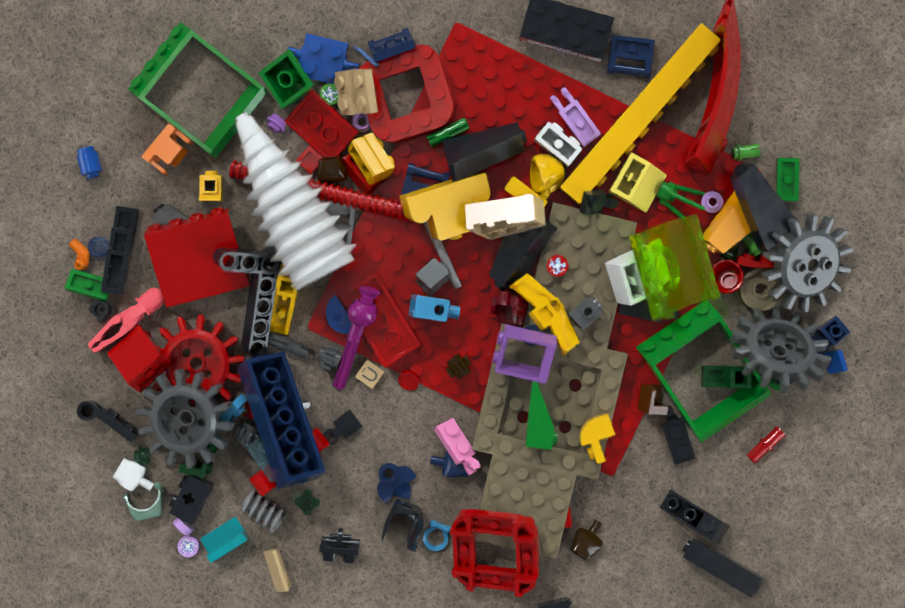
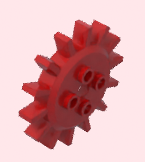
(197, 342)

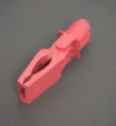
(147, 303)

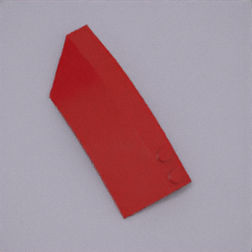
(722, 94)

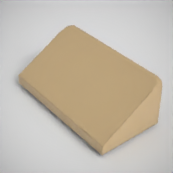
(277, 570)

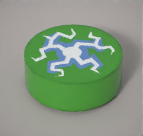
(329, 93)

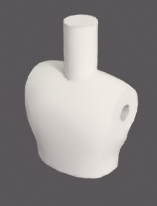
(131, 475)

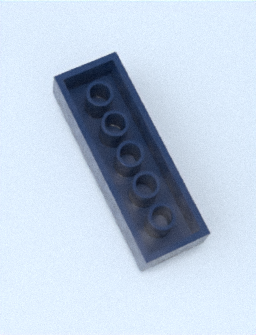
(281, 420)

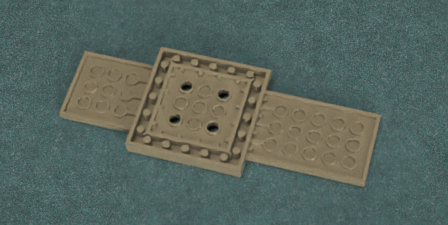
(538, 479)

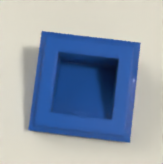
(837, 361)

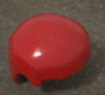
(733, 274)

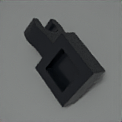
(595, 200)

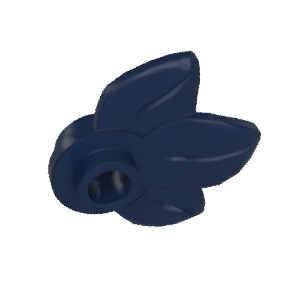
(397, 484)

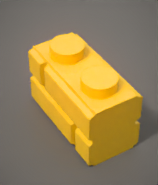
(371, 158)

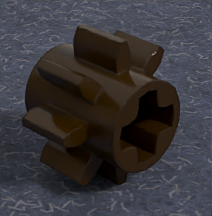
(458, 366)

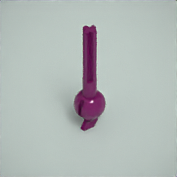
(361, 313)

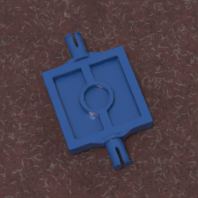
(323, 57)

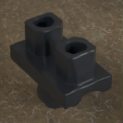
(339, 544)

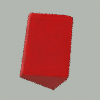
(357, 177)

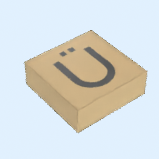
(369, 374)

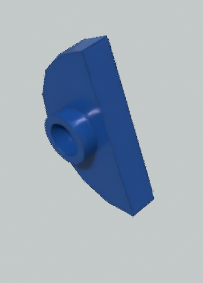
(338, 316)

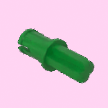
(448, 132)

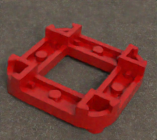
(437, 89)
(496, 523)

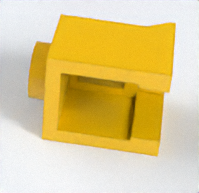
(216, 195)

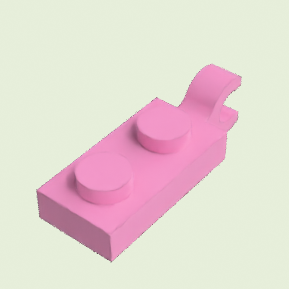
(457, 445)

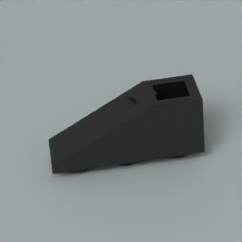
(694, 516)

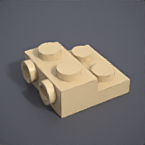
(355, 91)

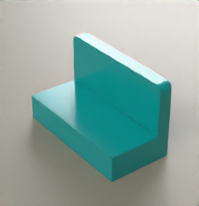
(224, 539)

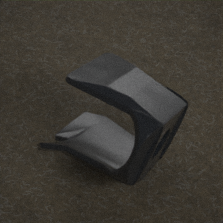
(416, 516)

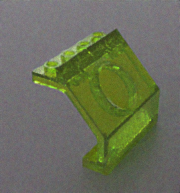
(674, 266)

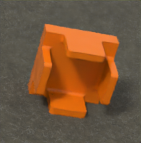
(167, 148)

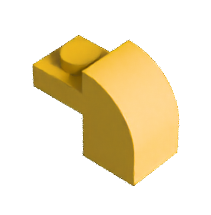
(593, 431)

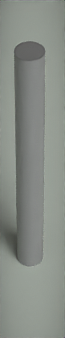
(445, 259)

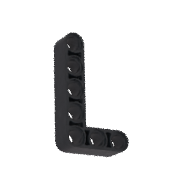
(255, 294)

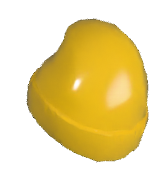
(546, 174)

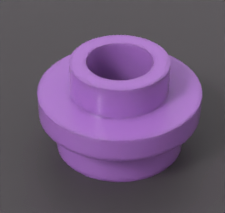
(276, 123)

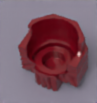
(509, 307)

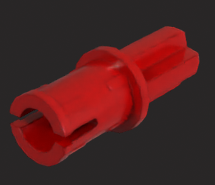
(766, 444)

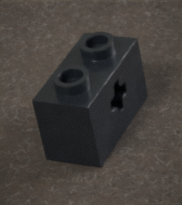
(190, 510)

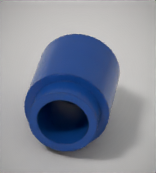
(89, 162)

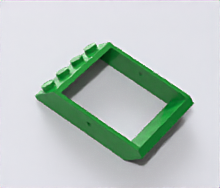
(161, 61)
(676, 336)

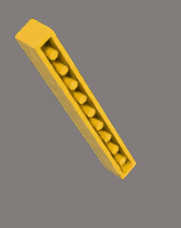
(641, 112)

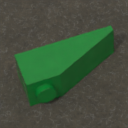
(539, 424)

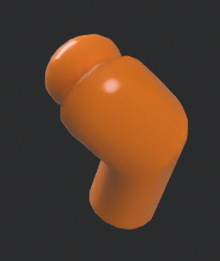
(83, 254)

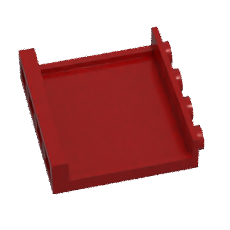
(184, 256)

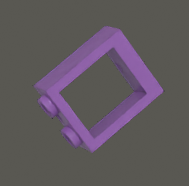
(522, 370)

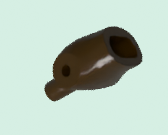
(331, 170)
(586, 542)

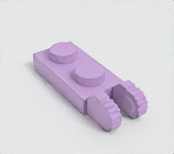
(576, 119)

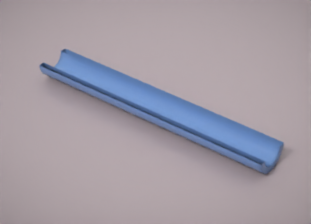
(366, 56)

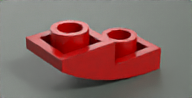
(749, 261)

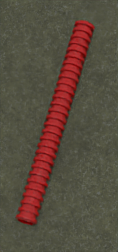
(340, 195)

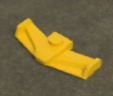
(547, 312)

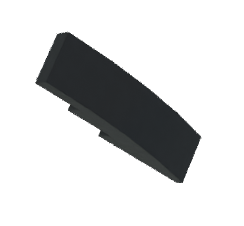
(119, 250)

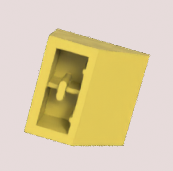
(637, 182)

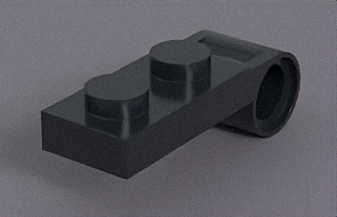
(110, 417)

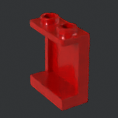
(138, 359)

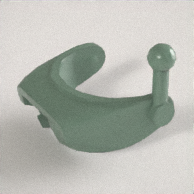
(153, 511)

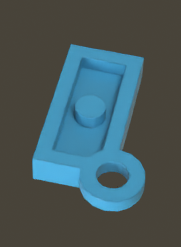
(235, 410)

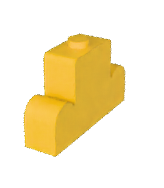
(445, 204)

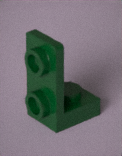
(199, 471)

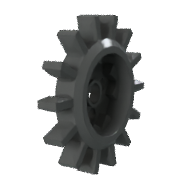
(798, 250)
(779, 336)
(168, 425)

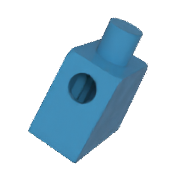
(424, 308)

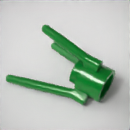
(668, 193)

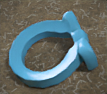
(445, 530)

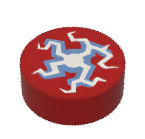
(557, 265)

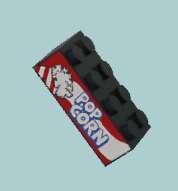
(567, 29)

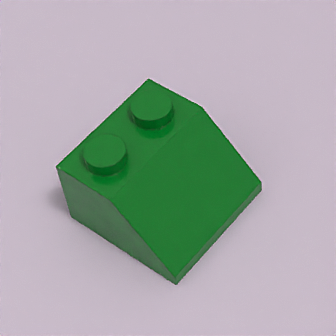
(286, 79)

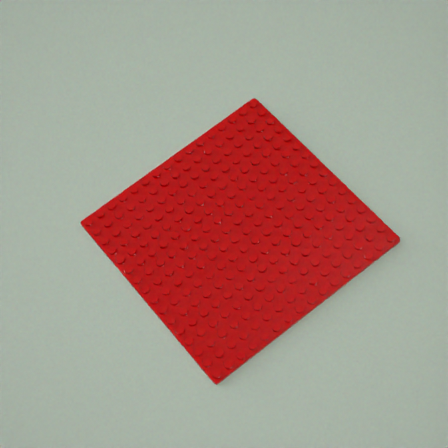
(489, 90)

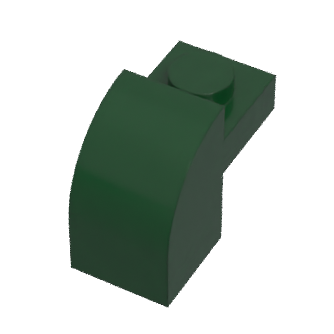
(724, 376)

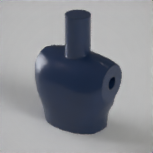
(449, 467)

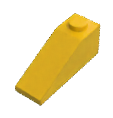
(283, 305)

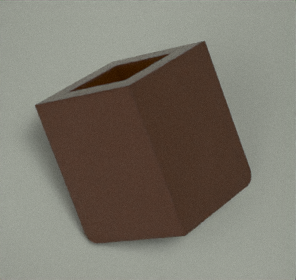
(650, 398)

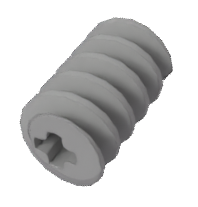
(263, 511)

